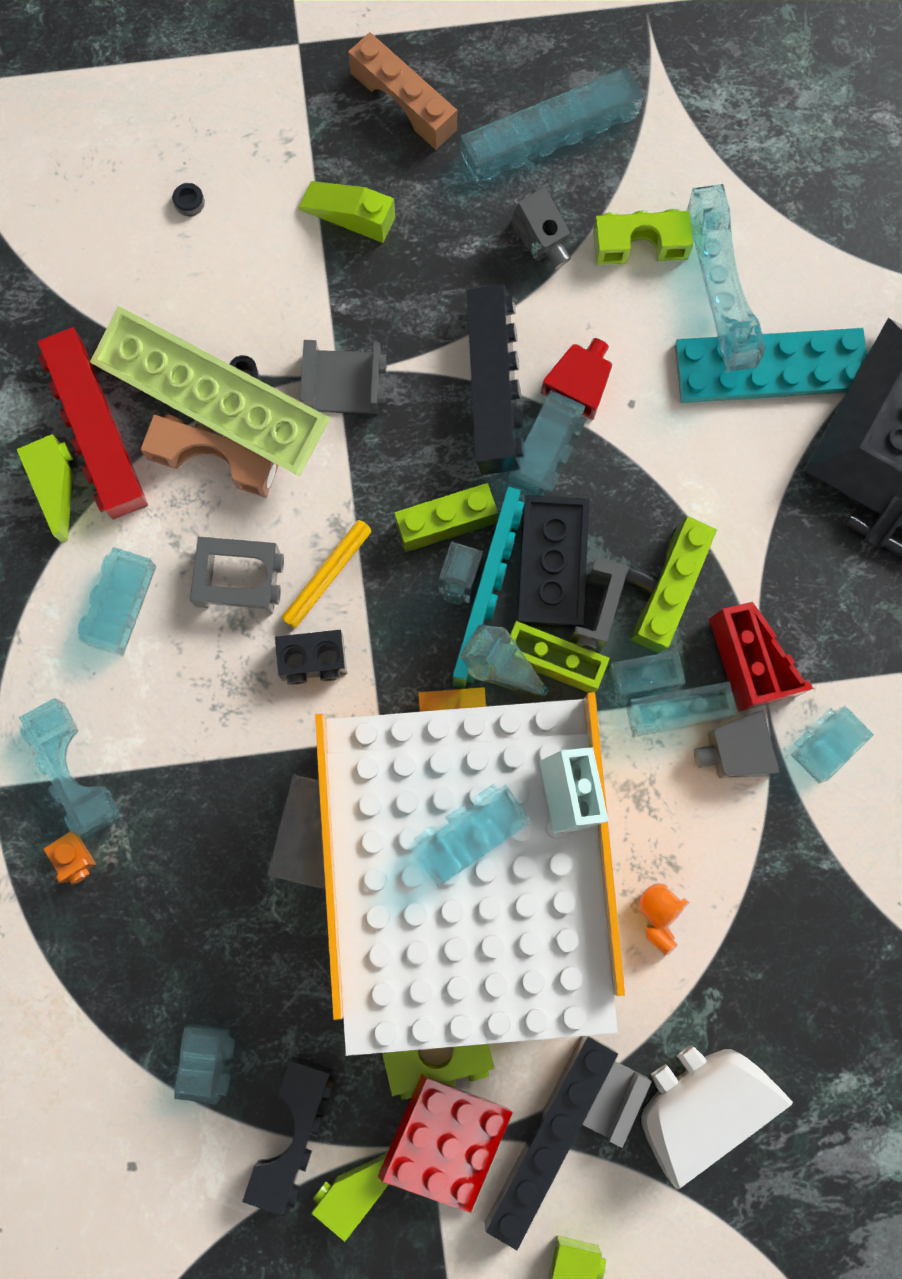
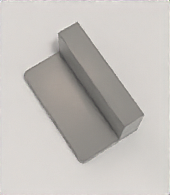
(618, 1103)

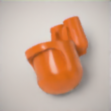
(661, 909)

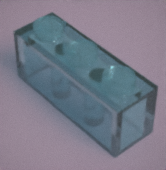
(548, 444)
(116, 601)
(681, 709)
(470, 834)

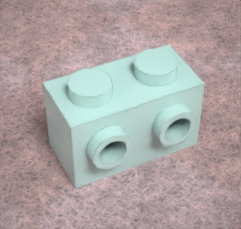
(573, 790)

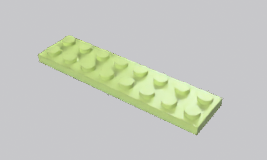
(210, 391)

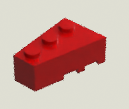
(753, 658)

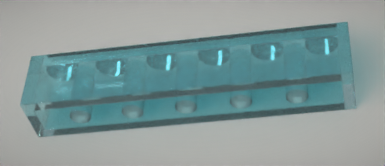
(551, 125)

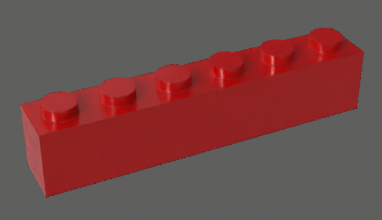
(92, 424)

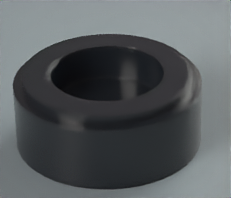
(188, 199)

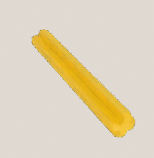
(326, 574)

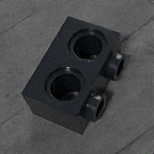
(311, 647)

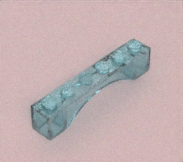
(734, 321)

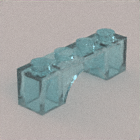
(50, 733)

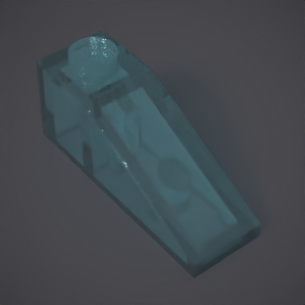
(496, 658)

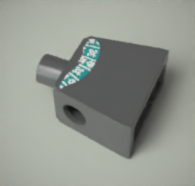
(541, 228)

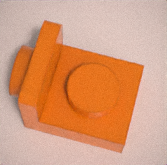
(70, 858)

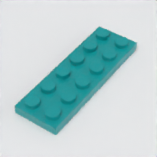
(789, 367)
(492, 576)

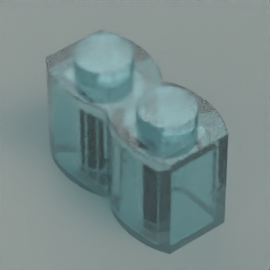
(202, 1064)

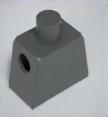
(740, 749)

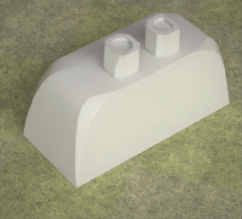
(707, 1110)

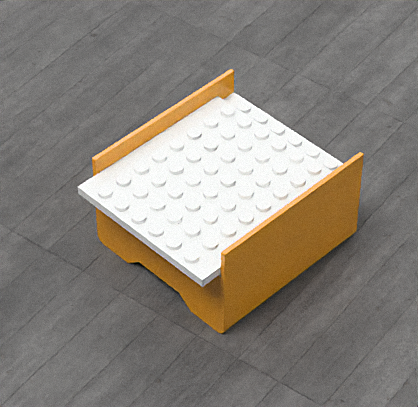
(506, 945)

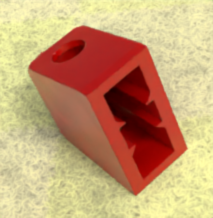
(581, 375)

